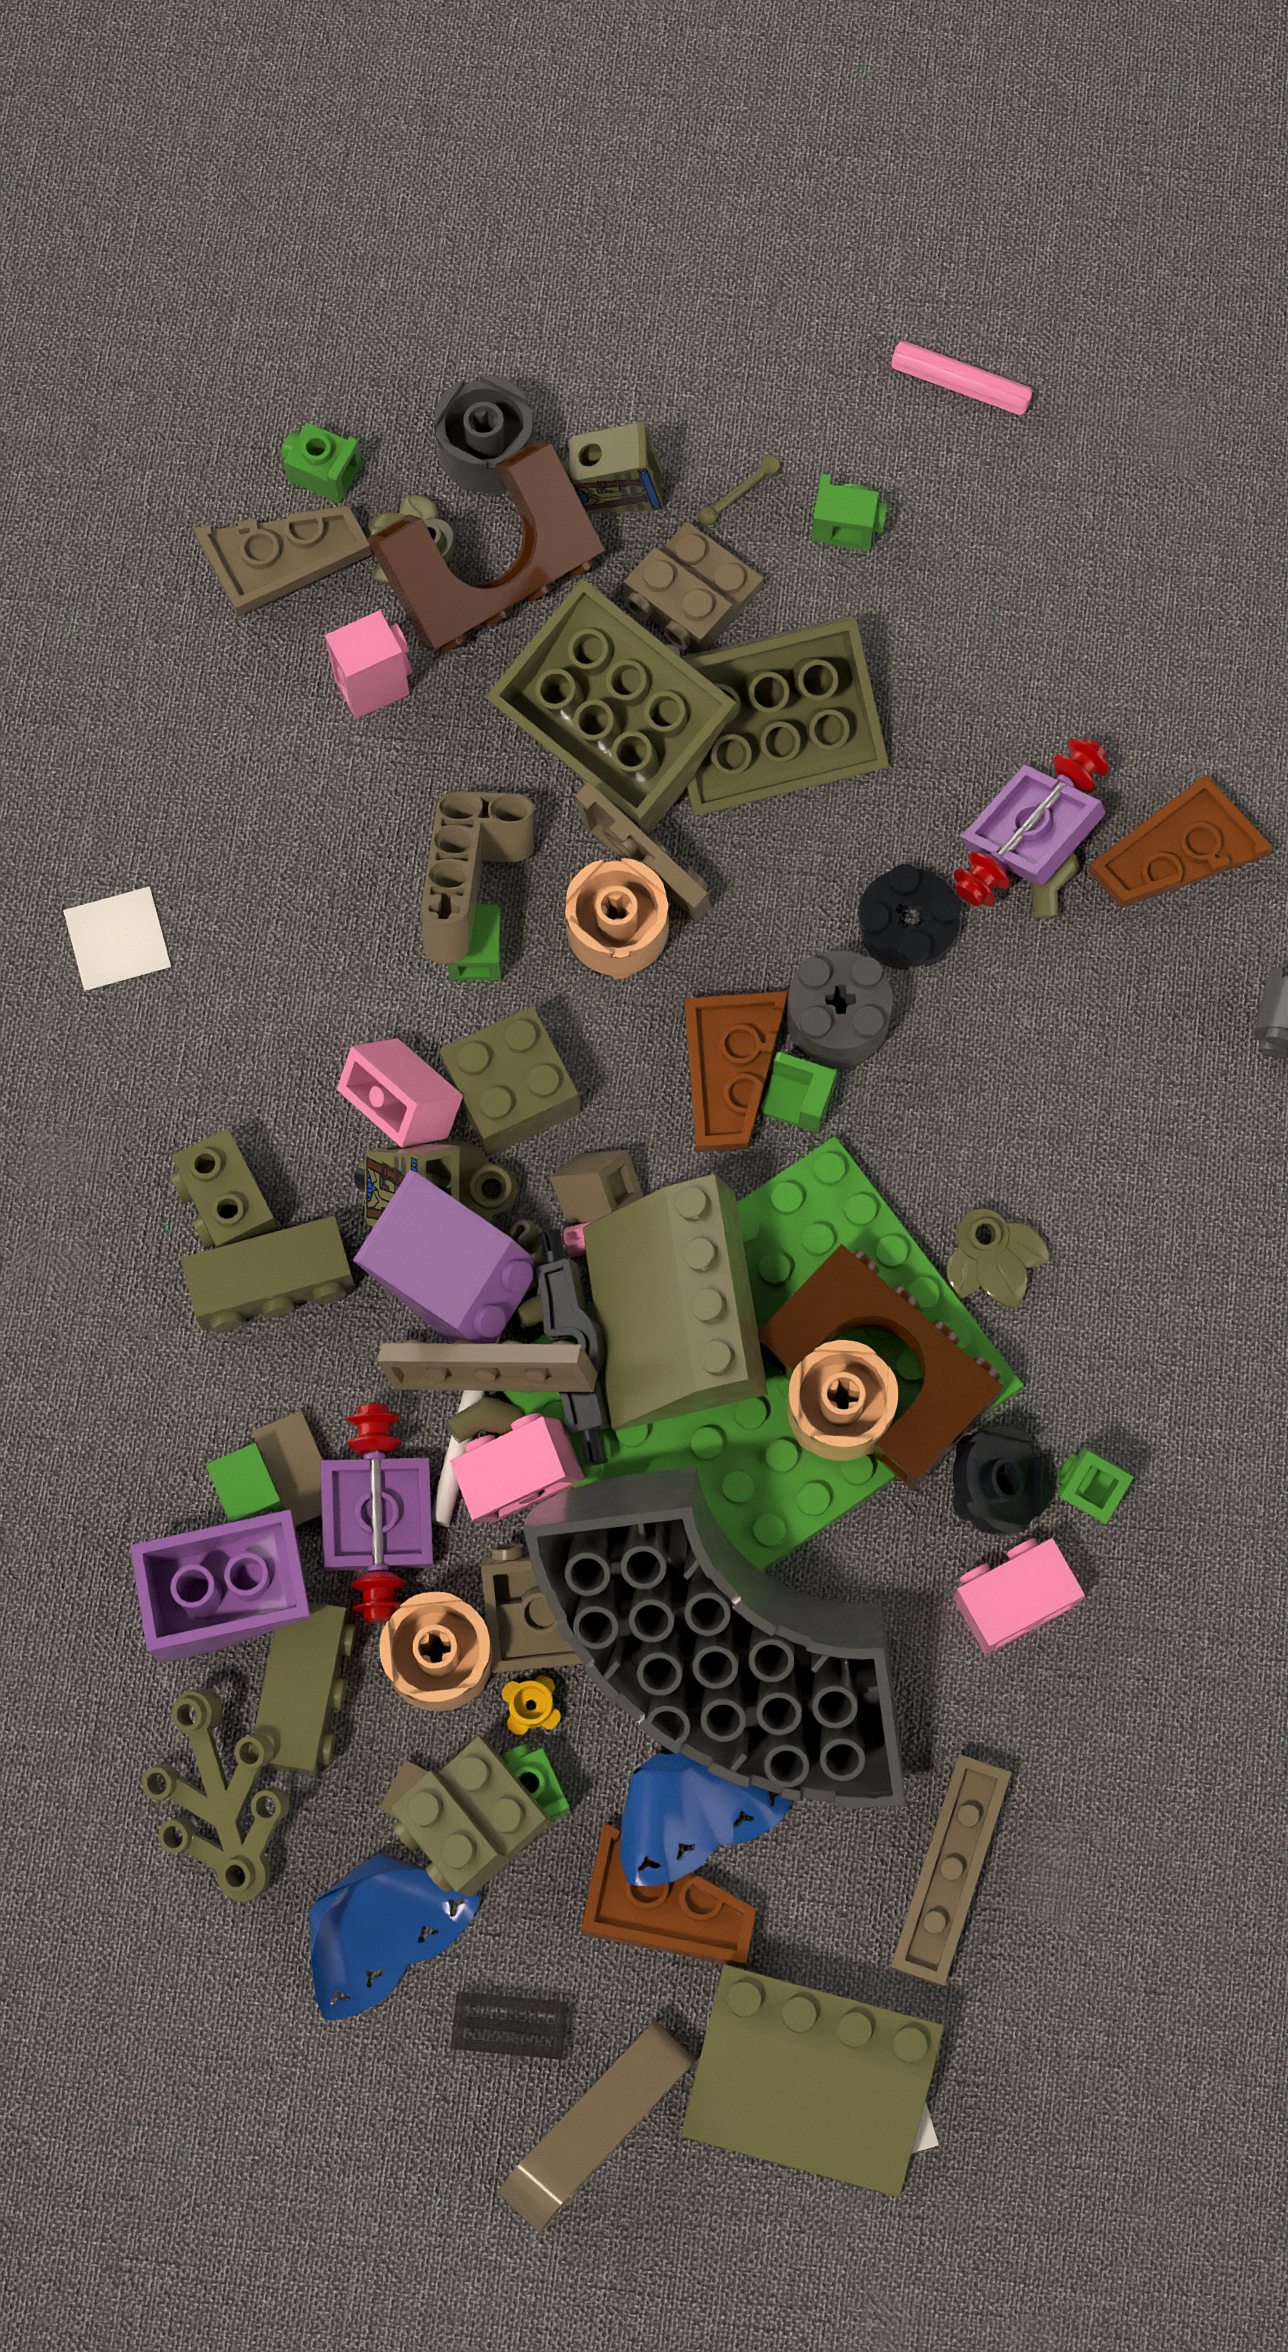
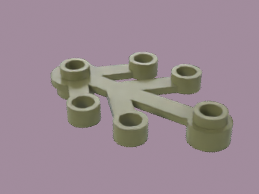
(221, 1803)

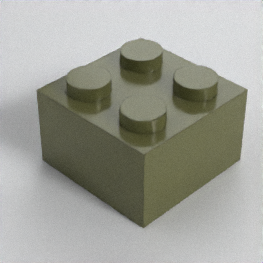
(510, 1081)

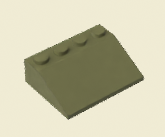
(614, 704)
(798, 718)
(674, 1304)
(812, 2080)

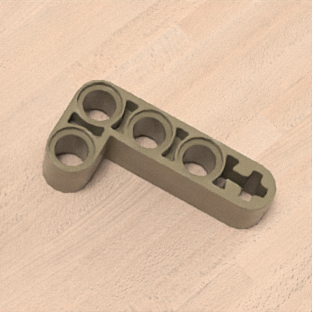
(466, 832)
(596, 2126)

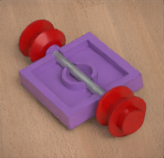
(1033, 824)
(376, 1513)

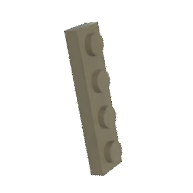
(487, 1366)
(950, 1870)

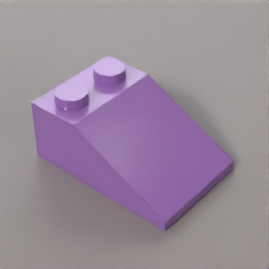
(447, 1263)
(219, 1585)

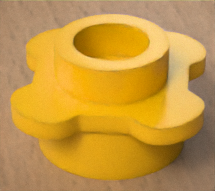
(519, 1694)

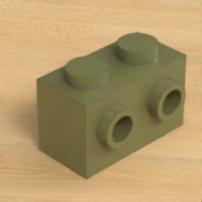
(222, 1191)

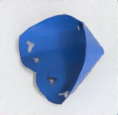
(683, 1803)
(374, 1925)

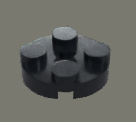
(909, 889)
(976, 1487)

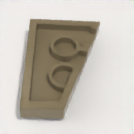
(280, 556)
(627, 841)

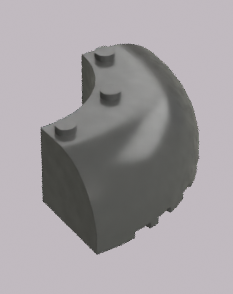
(713, 1648)

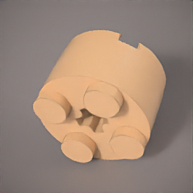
(616, 889)
(871, 1395)
(410, 1634)

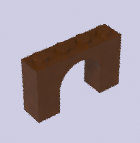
(554, 542)
(851, 1297)

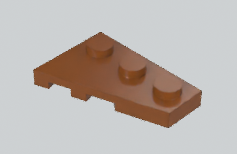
(1179, 845)
(729, 1063)
(674, 1917)

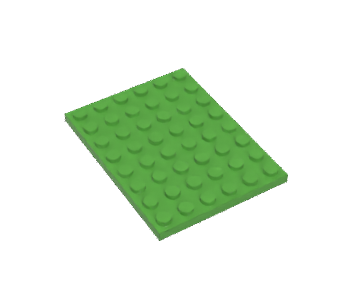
(749, 1464)

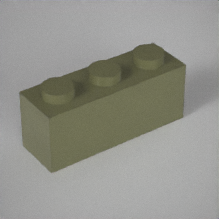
(268, 1274)
(304, 1689)

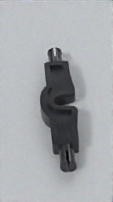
(567, 1318)

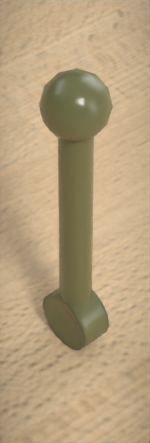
(769, 468)

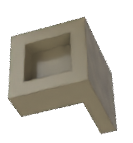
(596, 1185)

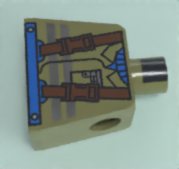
(616, 470)
(387, 1167)

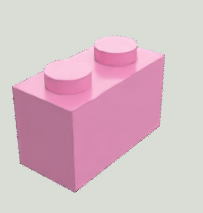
(369, 663)
(399, 1092)
(516, 1468)
(1017, 1594)

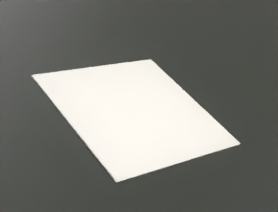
(117, 938)

